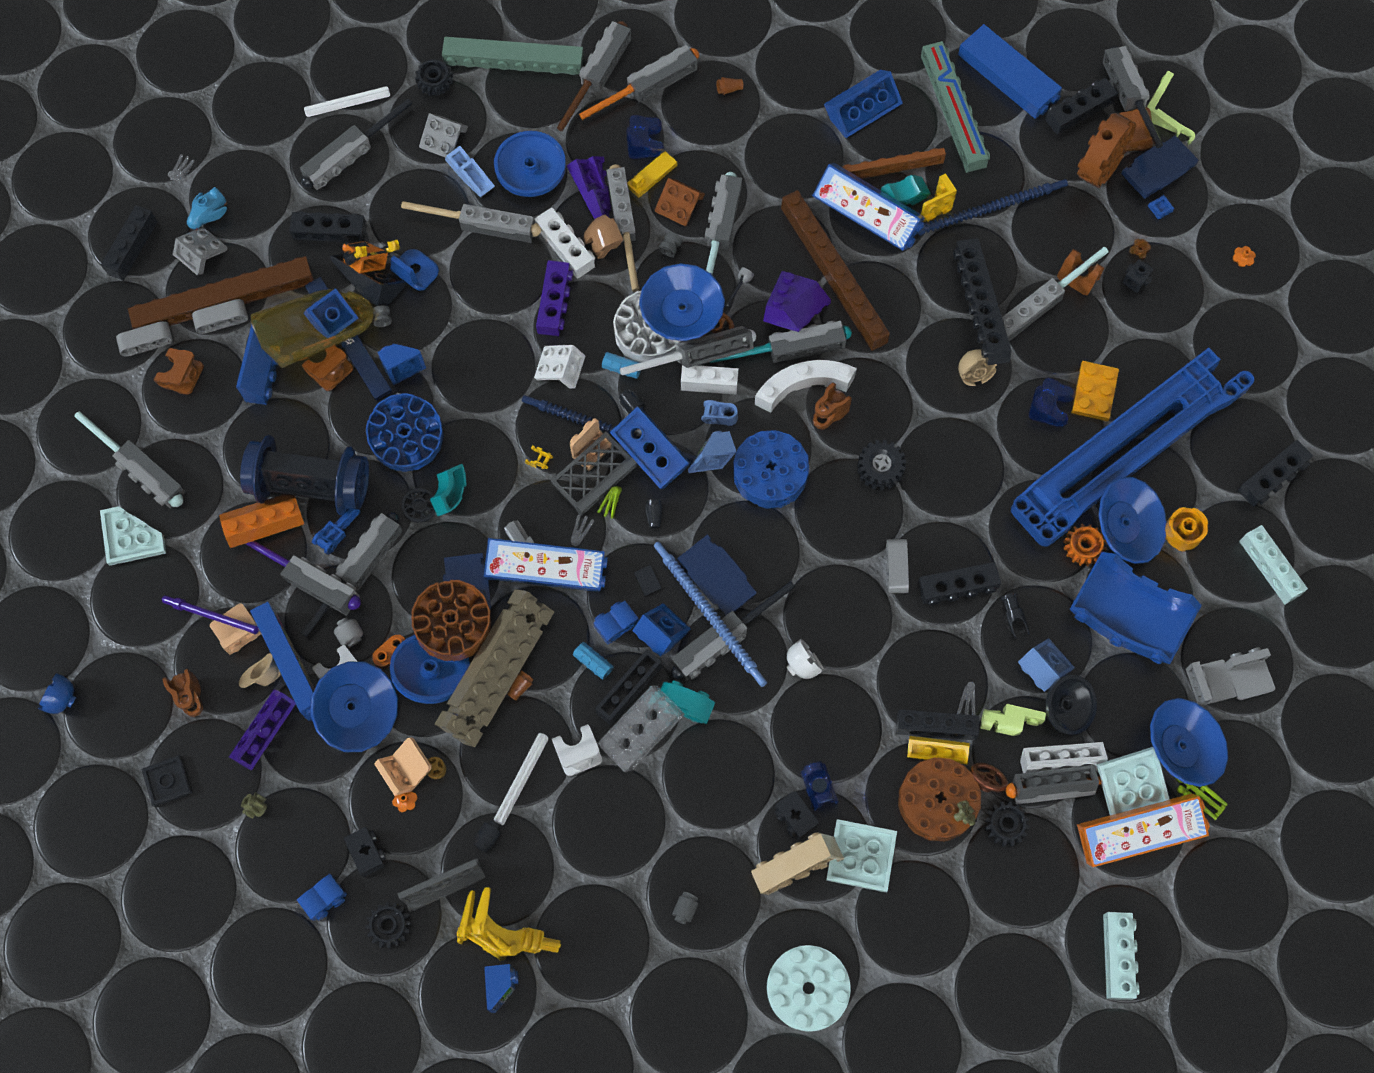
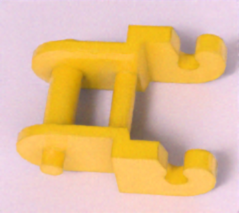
(536, 463)

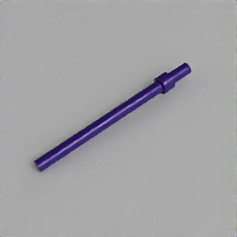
(180, 604)

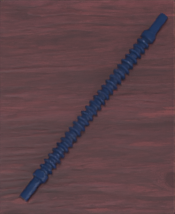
(1022, 196)
(544, 406)

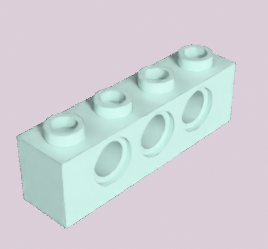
(1273, 564)

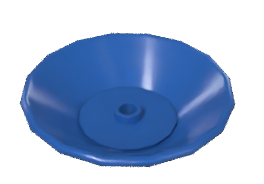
(678, 287)
(1132, 520)
(372, 710)
(1189, 742)

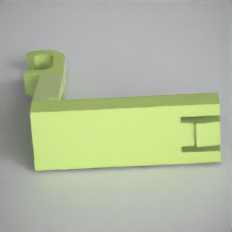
(1162, 119)

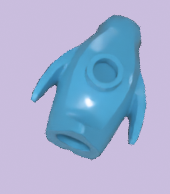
(206, 208)

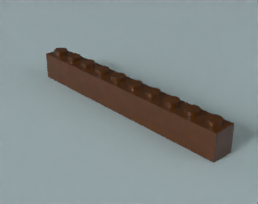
(835, 270)
(246, 287)

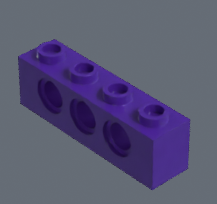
(554, 272)
(262, 729)

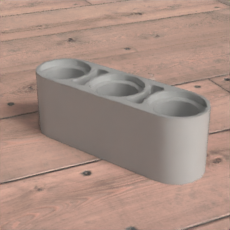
(219, 316)
(144, 339)
(897, 566)

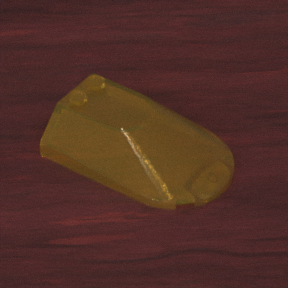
(292, 338)

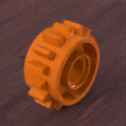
(1091, 537)

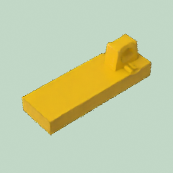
(652, 174)
(929, 748)

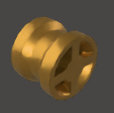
(434, 761)

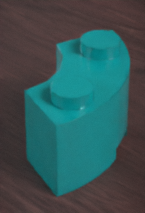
(907, 191)
(449, 489)
(694, 705)

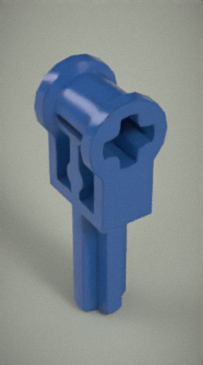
(333, 534)

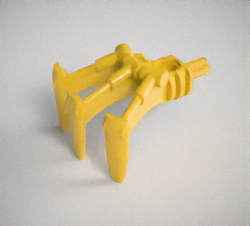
(494, 938)

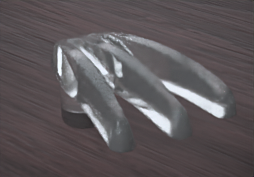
(179, 171)
(578, 536)
(968, 694)

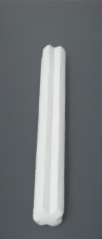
(347, 101)
(521, 779)

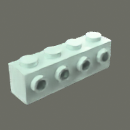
(1120, 956)

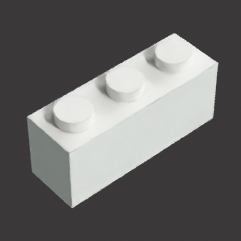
(709, 379)

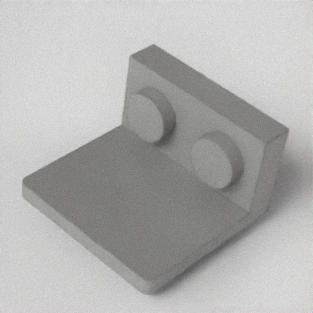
(441, 134)
(196, 247)
(1210, 682)

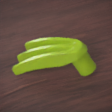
(613, 496)

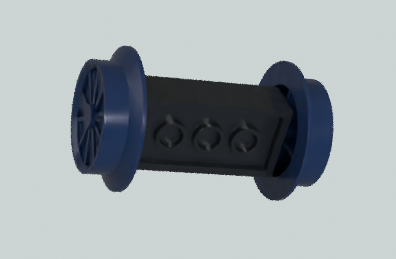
(270, 471)

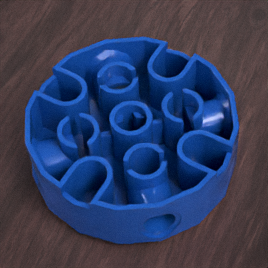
(386, 435)
(753, 471)

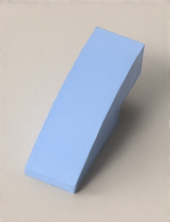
(469, 171)

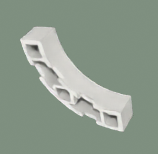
(803, 376)

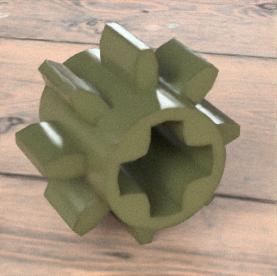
(254, 805)

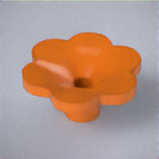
(1244, 256)
(406, 804)

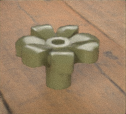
(965, 813)

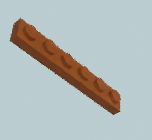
(897, 163)

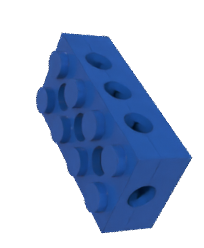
(638, 451)

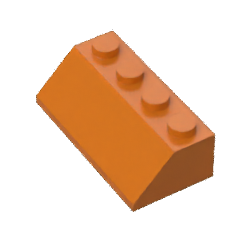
(261, 520)

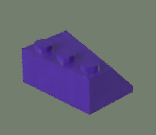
(794, 301)

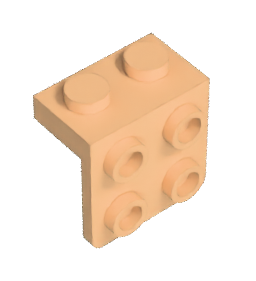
(587, 436)
(232, 638)
(404, 768)

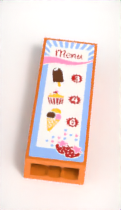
(1143, 830)

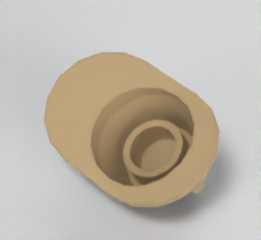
(261, 673)

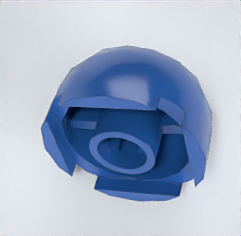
(58, 695)

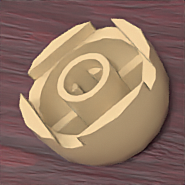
(974, 368)

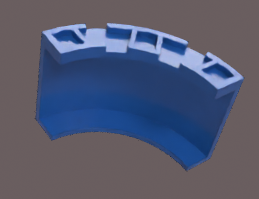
(1134, 610)

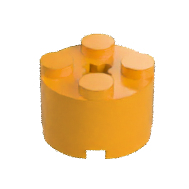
(1187, 518)

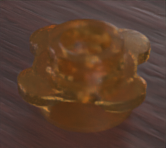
(1140, 243)

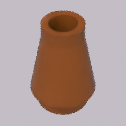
(729, 85)
(520, 685)

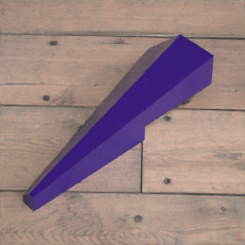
(590, 181)

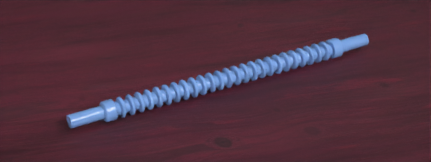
(749, 666)

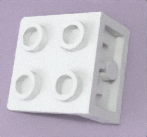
(561, 364)

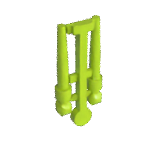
(1199, 792)

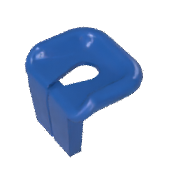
(421, 279)

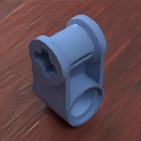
(718, 412)

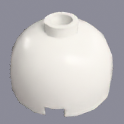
(802, 661)

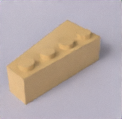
(796, 862)

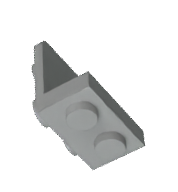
(1250, 673)

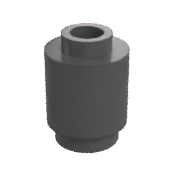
(685, 908)

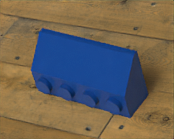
(864, 103)
(256, 372)

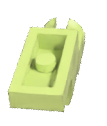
(1011, 720)

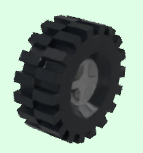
(884, 456)

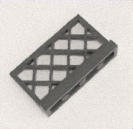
(601, 488)
(442, 885)

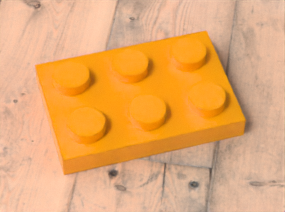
(1095, 391)

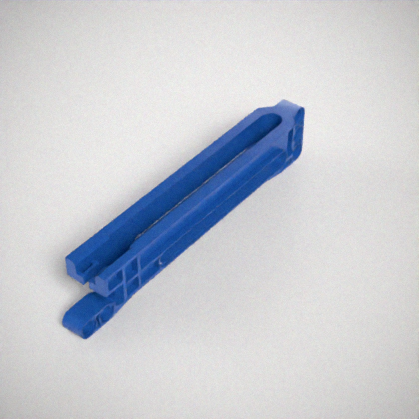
(1187, 394)

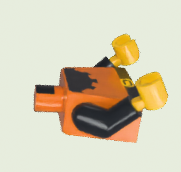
(366, 257)

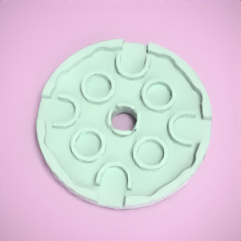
(804, 1010)

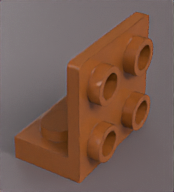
(678, 201)

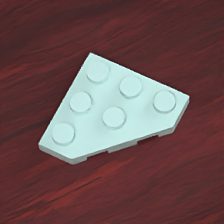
(128, 537)

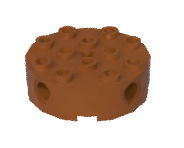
(1106, 149)
(449, 601)
(920, 804)

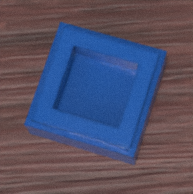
(1161, 207)

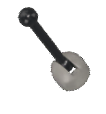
(744, 276)

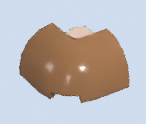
(603, 235)

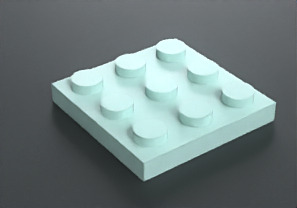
(1132, 781)
(866, 856)

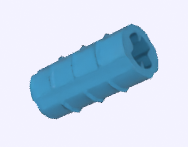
(614, 363)
(593, 660)

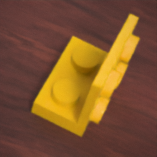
(943, 199)

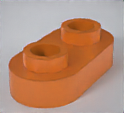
(387, 649)

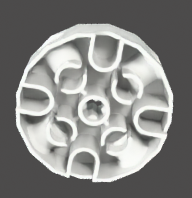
(635, 336)

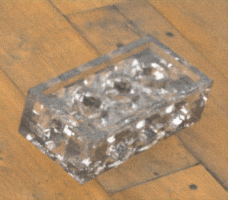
(628, 727)

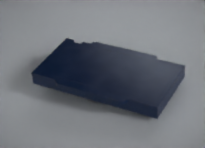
(1159, 167)
(469, 570)
(717, 575)

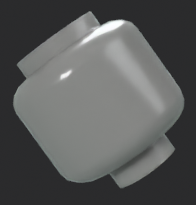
(348, 632)

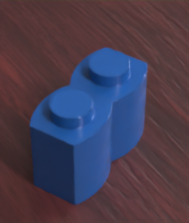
(615, 622)
(322, 897)

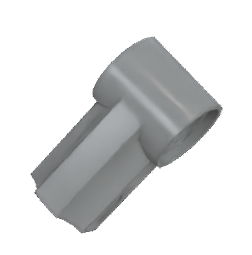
(517, 533)

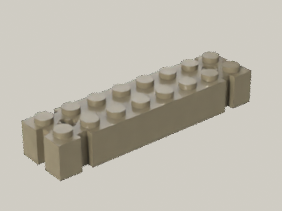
(494, 668)

